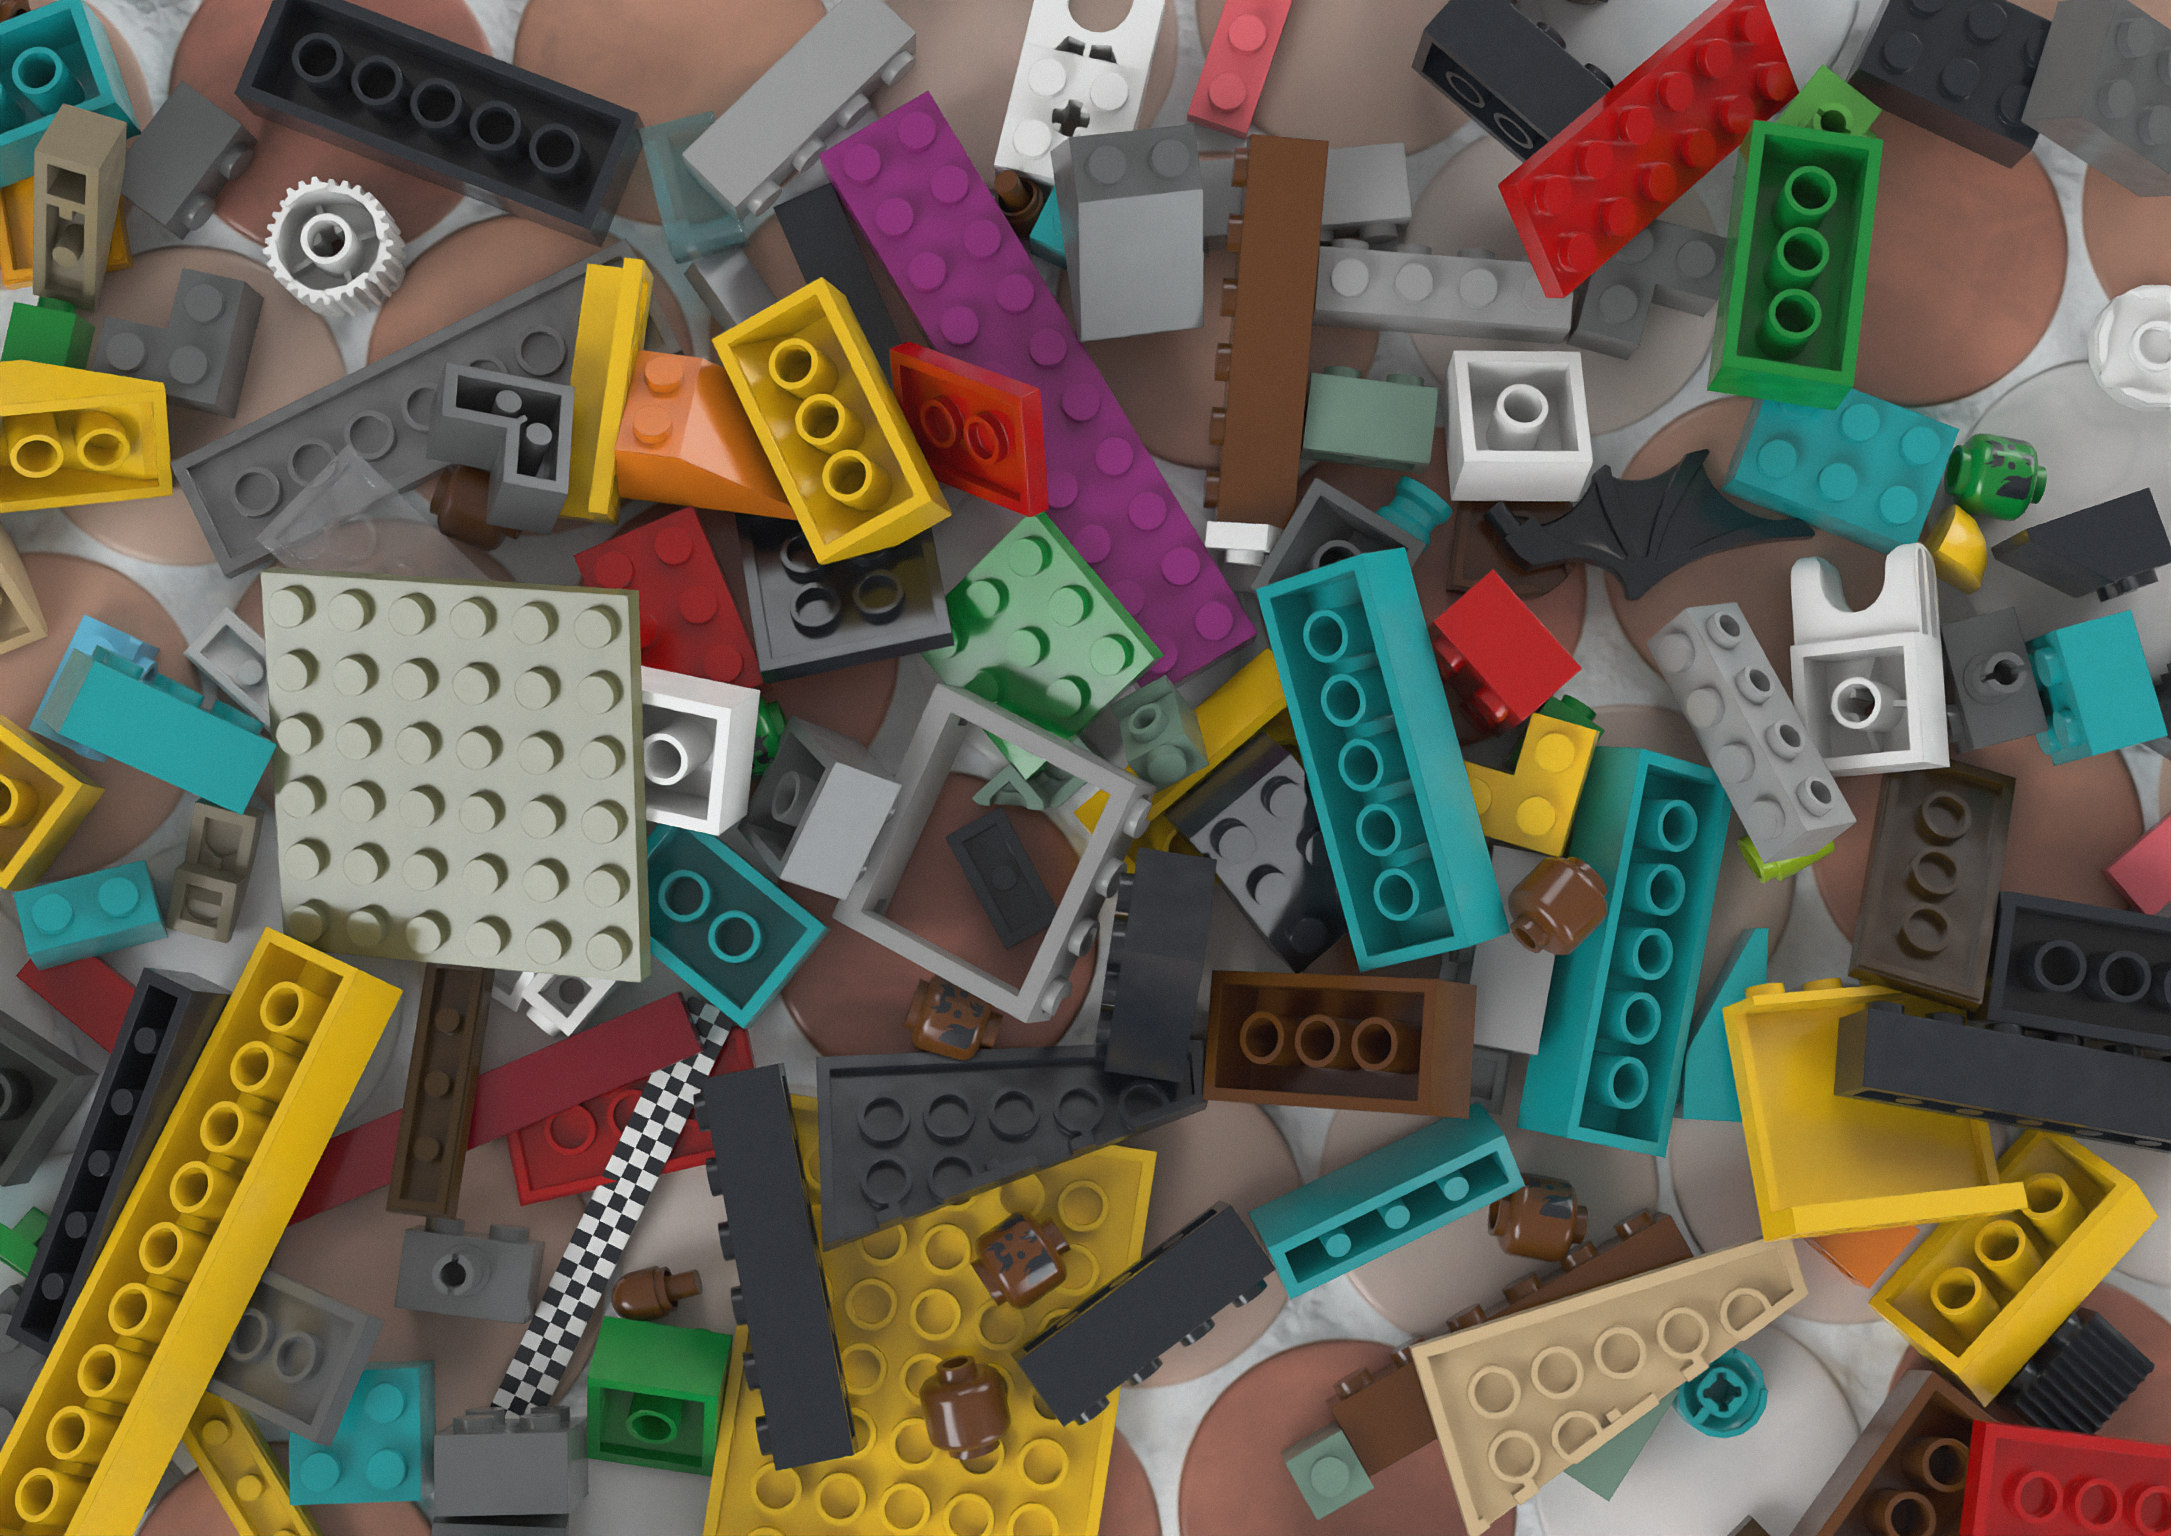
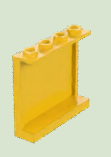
(1839, 1160)

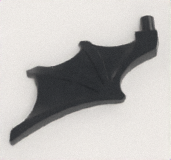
(1641, 527)

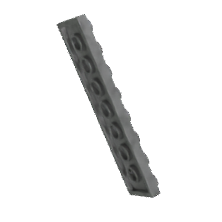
(385, 411)

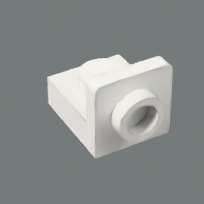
(1244, 547)

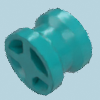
(1415, 509)

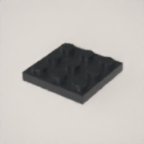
(839, 612)

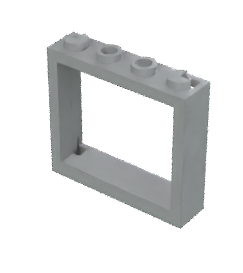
(1095, 879)

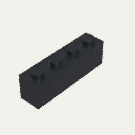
(1144, 1313)

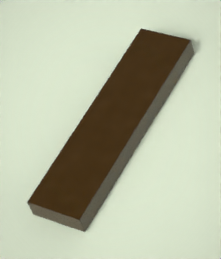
(440, 1091)

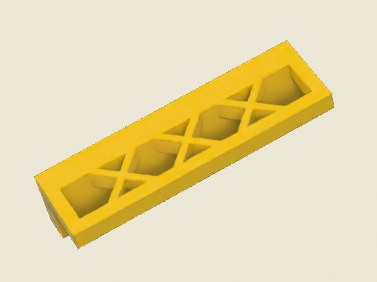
(603, 365)

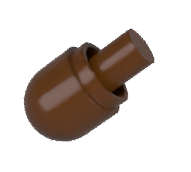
(1019, 201)
(653, 1292)

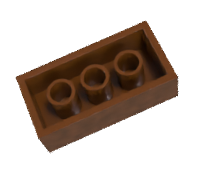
(1341, 1042)
(1903, 1468)

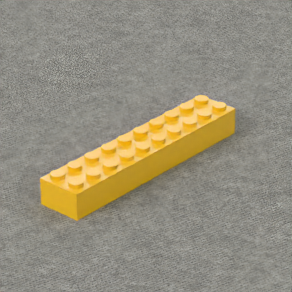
(191, 1243)

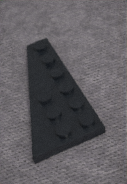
(939, 1129)

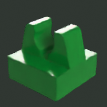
(21, 1243)

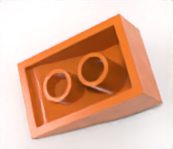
(692, 441)

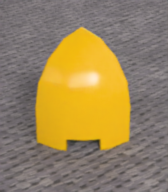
(1958, 549)

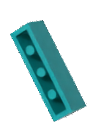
(1386, 1200)

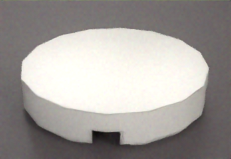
(2133, 348)

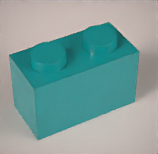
(90, 915)

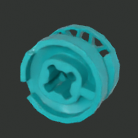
(1724, 1397)

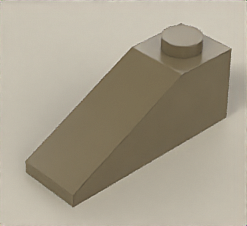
(76, 204)

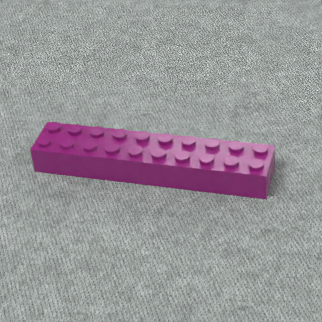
(989, 306)

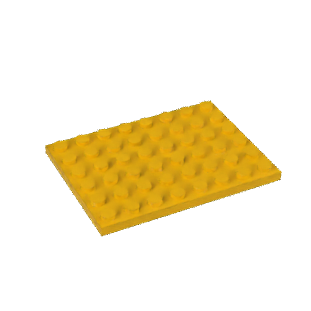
(898, 1312)

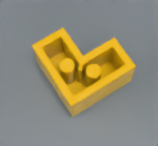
(1543, 794)

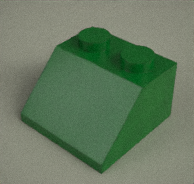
(657, 1395)

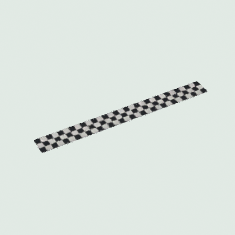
(609, 1221)

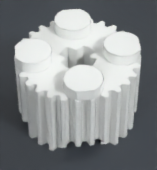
(302, 247)

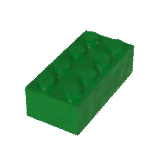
(1795, 265)

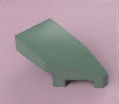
(1048, 789)

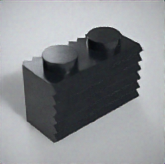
(2076, 1377)

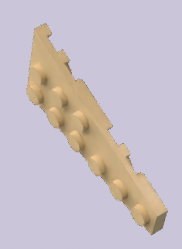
(1569, 1375)

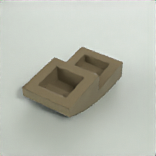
(215, 871)

